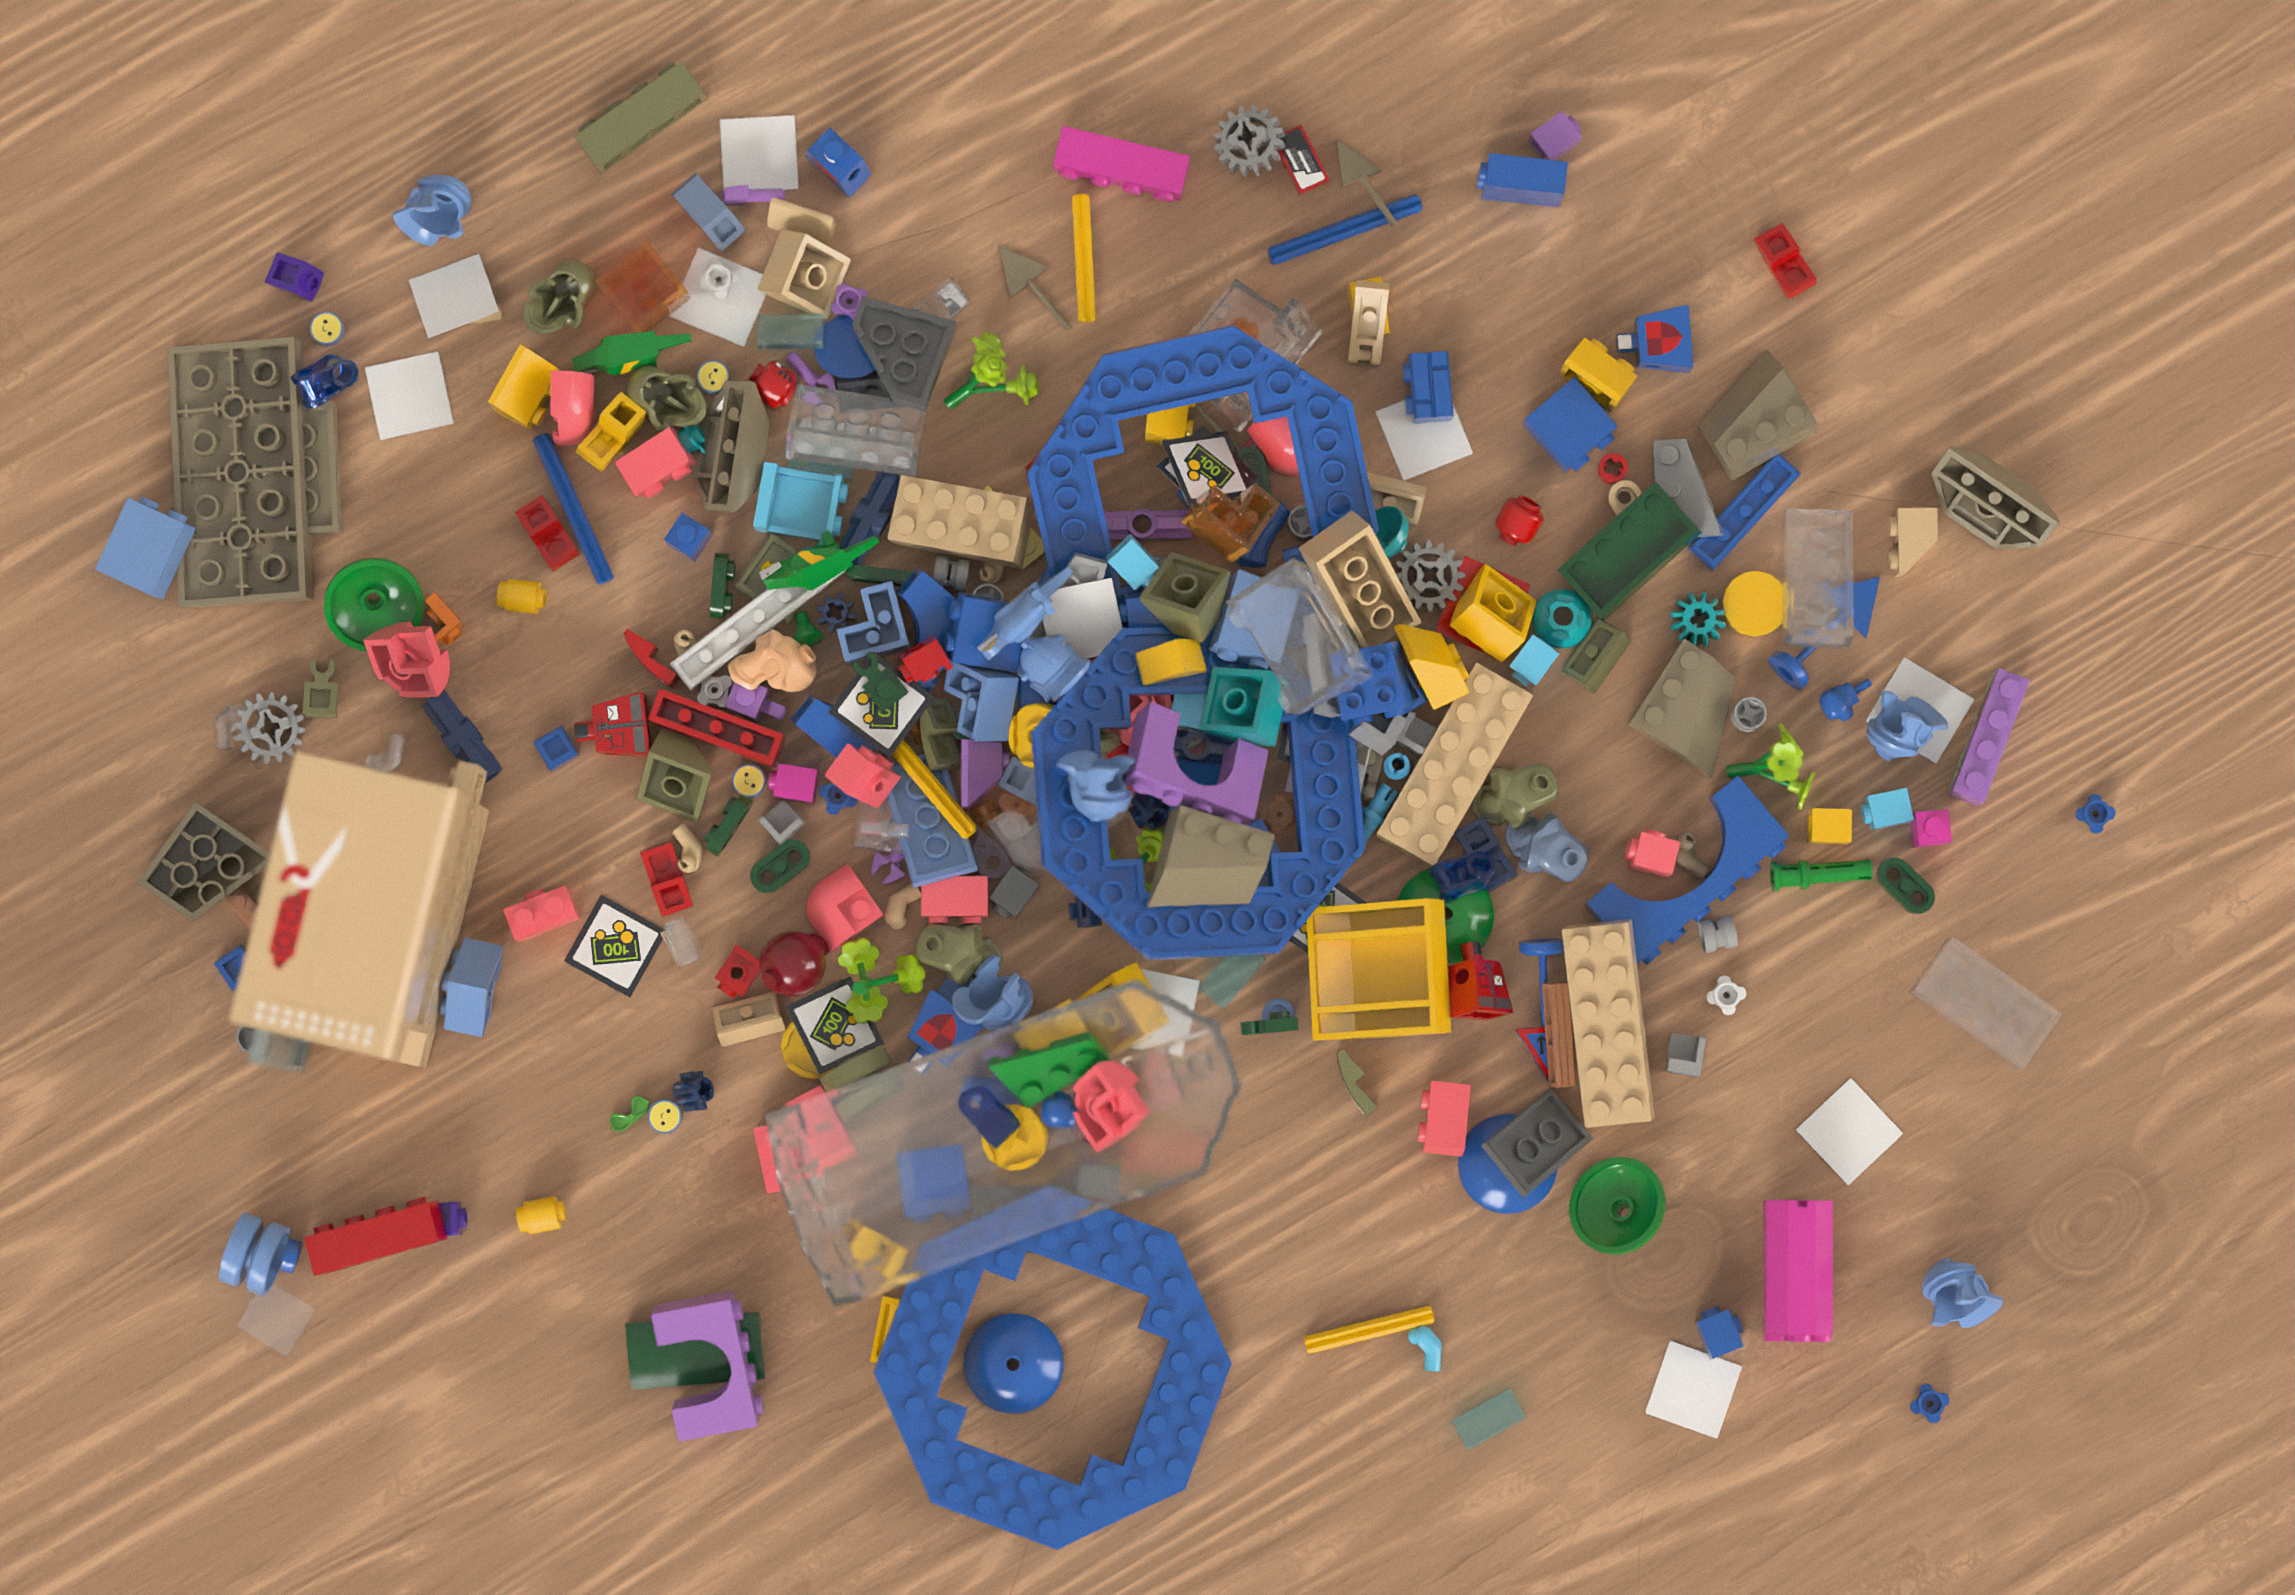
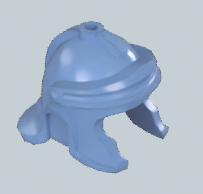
(434, 209)
(1050, 666)
(1903, 726)
(1097, 783)
(993, 999)
(1958, 1294)

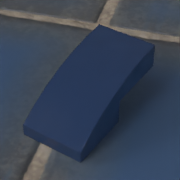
(1479, 837)

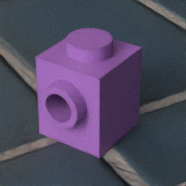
(1556, 137)

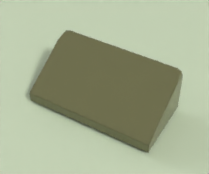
(1596, 655)

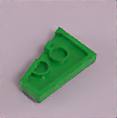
(1048, 1069)

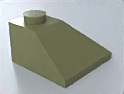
(1187, 595)
(675, 776)

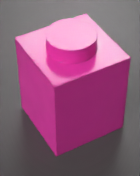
(794, 783)
(1931, 828)

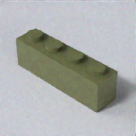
(640, 117)

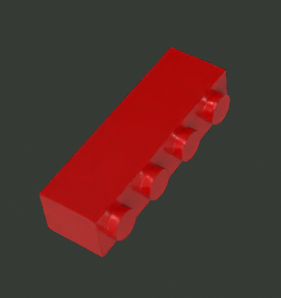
(717, 728)
(375, 1237)

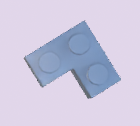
(881, 633)
(986, 700)
(471, 986)

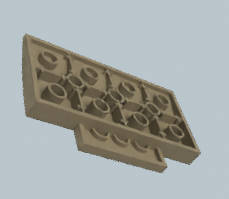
(250, 472)

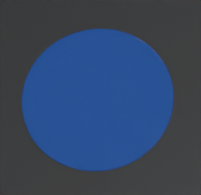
(842, 351)

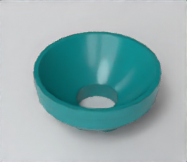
(1391, 526)
(1554, 634)

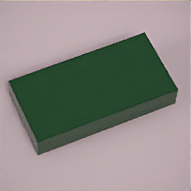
(876, 575)

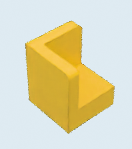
(1829, 826)

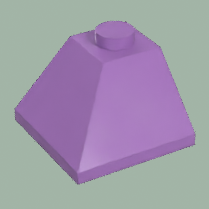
(980, 770)

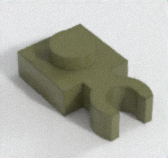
(321, 696)

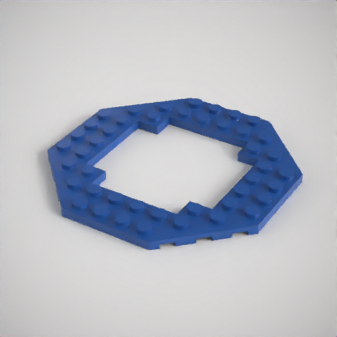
(1178, 375)
(1078, 849)
(1018, 1495)

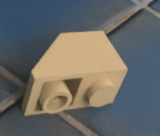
(1913, 535)

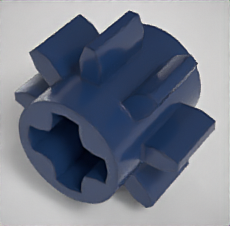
(839, 605)
(1148, 811)
(1083, 914)
(693, 1091)

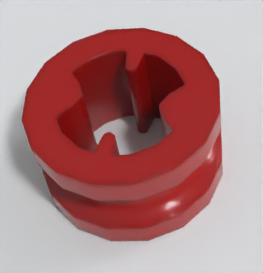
(1615, 459)

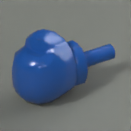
(1838, 701)
(1058, 1110)

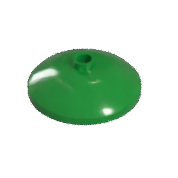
(354, 616)
(1470, 919)
(1602, 1196)

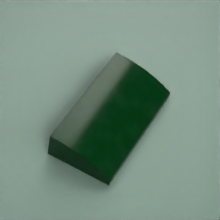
(1629, 551)
(685, 1361)

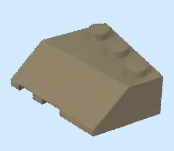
(1757, 418)
(1687, 707)
(1208, 861)
(202, 863)

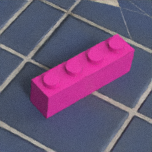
(1121, 163)

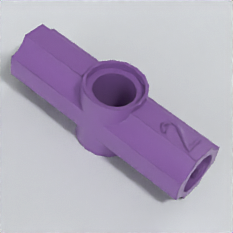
(1164, 525)

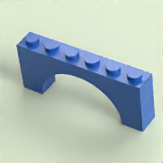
(931, 617)
(1747, 837)

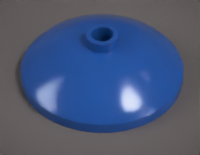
(1486, 1181)
(1018, 1338)

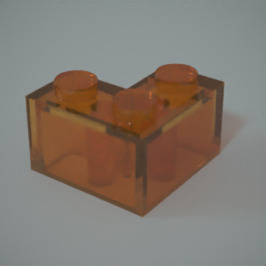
(1229, 524)

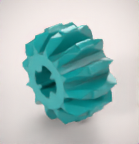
(1707, 627)

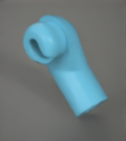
(1429, 1344)

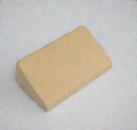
(800, 219)
(1397, 493)
(748, 1019)

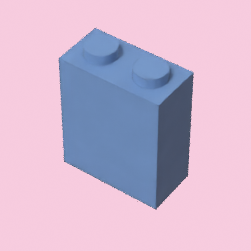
(146, 547)
(1236, 643)

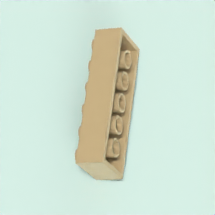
(1454, 766)
(1608, 1023)

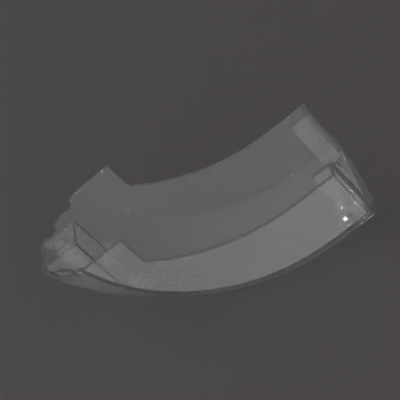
(897, 1178)

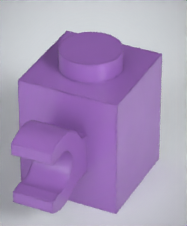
(753, 703)

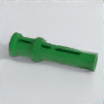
(1805, 874)

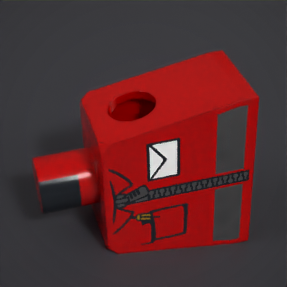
(618, 727)
(1477, 986)

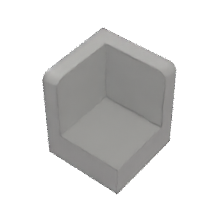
(1380, 733)
(1415, 735)
(782, 822)
(1685, 1055)

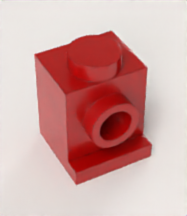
(923, 661)
(750, 968)

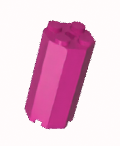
(1798, 1270)

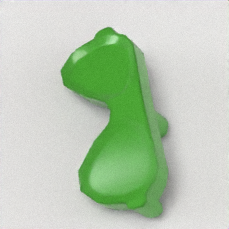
(621, 1122)

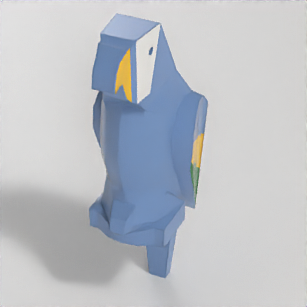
(1022, 615)

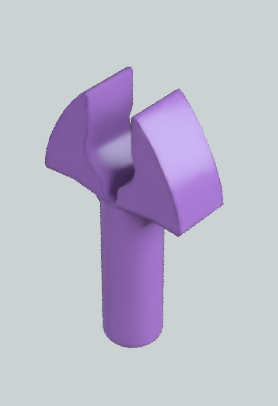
(741, 194)
(808, 374)
(894, 858)

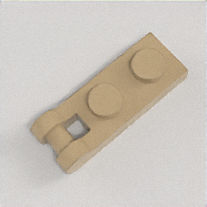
(1368, 321)

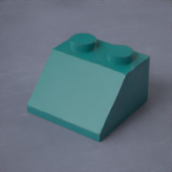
(1243, 705)

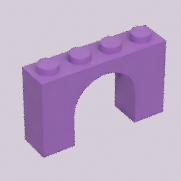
(1158, 773)
(717, 1321)

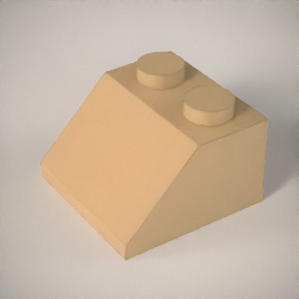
(803, 273)

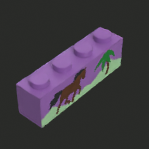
(1988, 737)

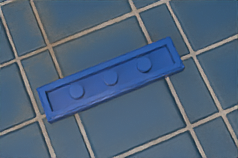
(1746, 510)

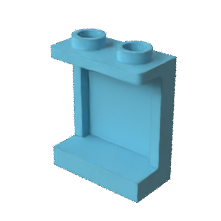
(799, 503)

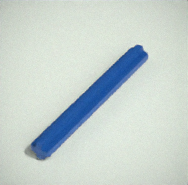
(1343, 230)
(573, 508)

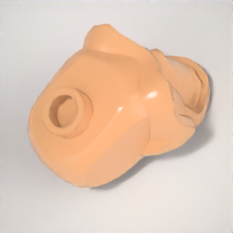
(779, 661)

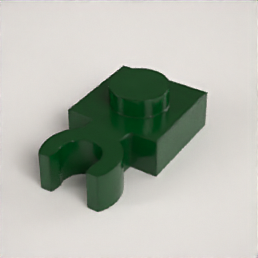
(883, 686)
(1277, 1023)

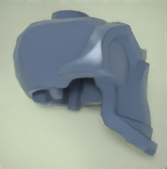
(1547, 848)

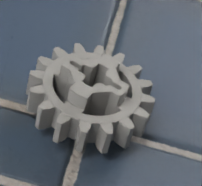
(1236, 143)
(1439, 588)
(254, 732)

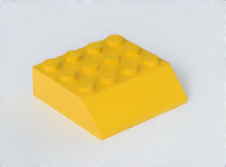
(1378, 970)

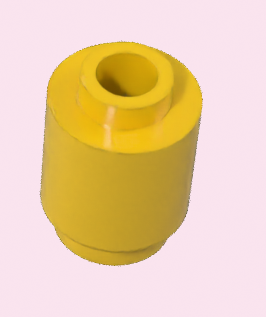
(521, 596)
(541, 1215)

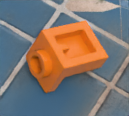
(440, 614)

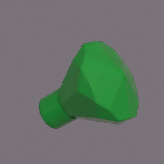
(805, 631)

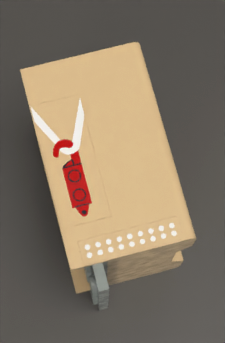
(359, 912)

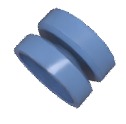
(254, 1254)

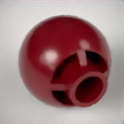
(793, 963)

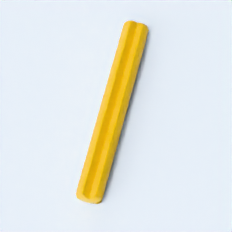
(1083, 258)
(934, 790)
(1369, 1329)

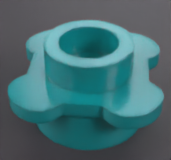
(692, 438)

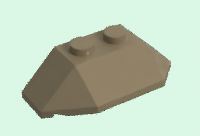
(735, 447)
(1992, 501)

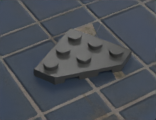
(904, 348)

